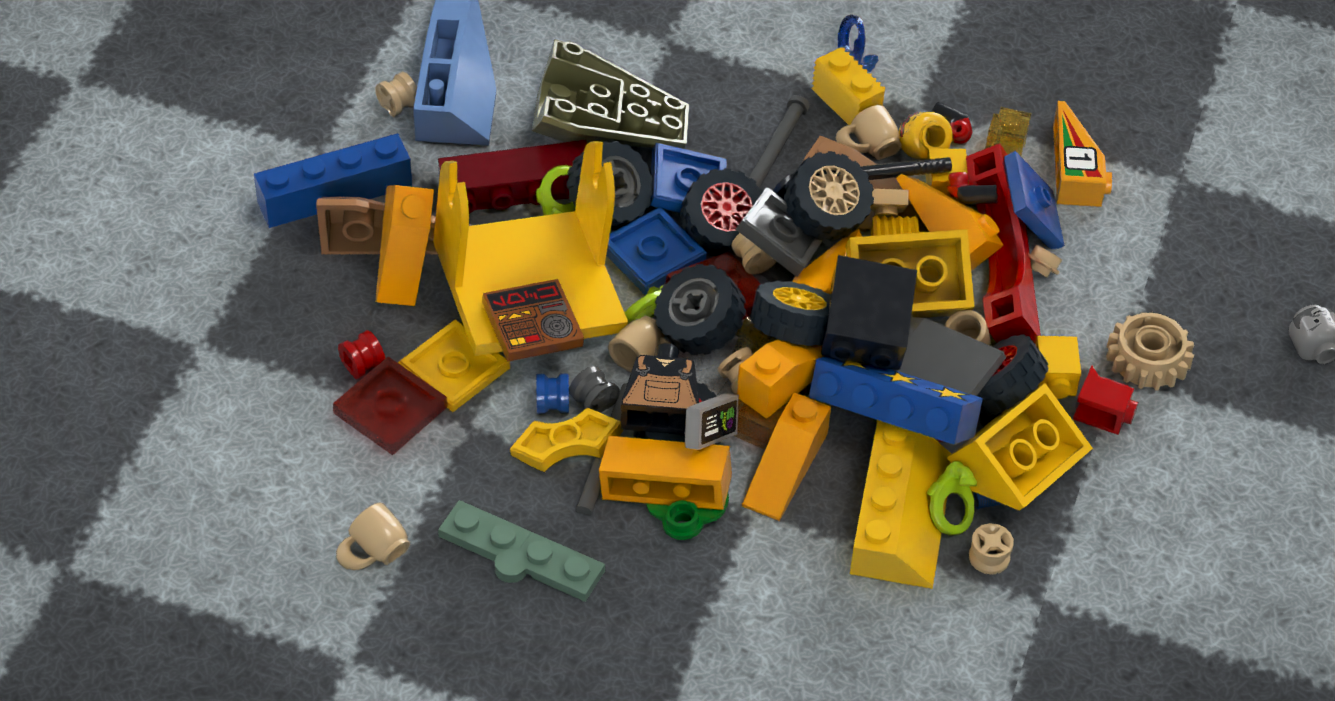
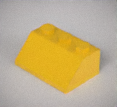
(1023, 450)

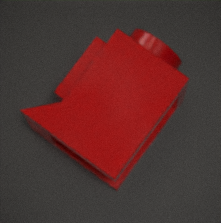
(1105, 403)

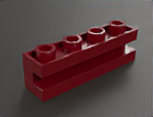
(513, 175)

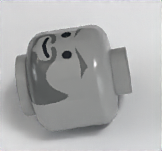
(1314, 333)

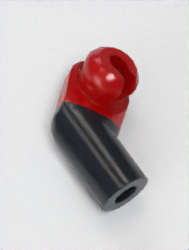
(958, 121)
(971, 193)

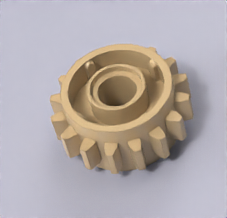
(1150, 350)

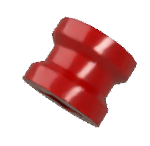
(361, 354)

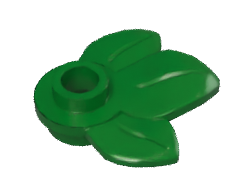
(684, 511)

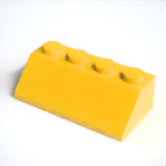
(894, 524)

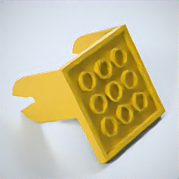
(531, 251)

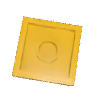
(451, 367)

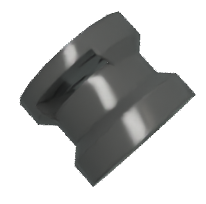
(594, 390)

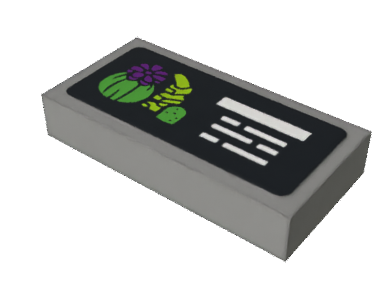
(711, 421)

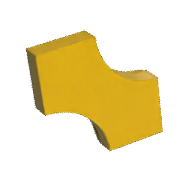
(548, 443)

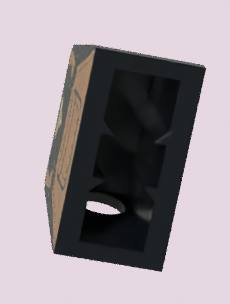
(659, 392)

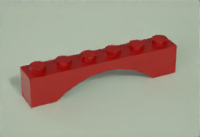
(1010, 297)

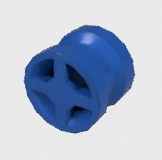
(552, 393)

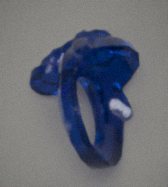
(859, 44)

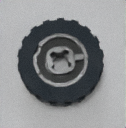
(631, 181)
(710, 325)

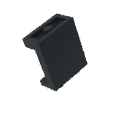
(869, 313)

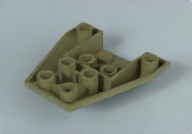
(601, 102)

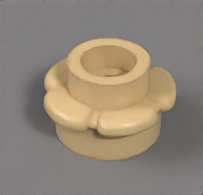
(1044, 261)

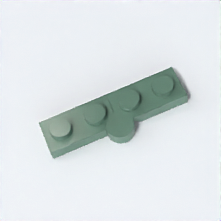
(521, 551)

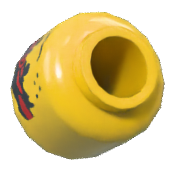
(923, 132)

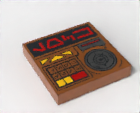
(532, 320)

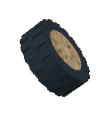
(825, 179)

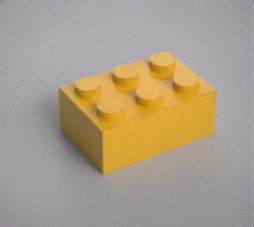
(941, 266)

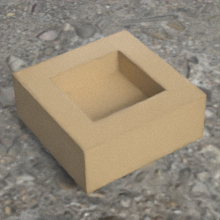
(889, 202)

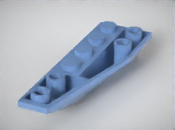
(455, 77)

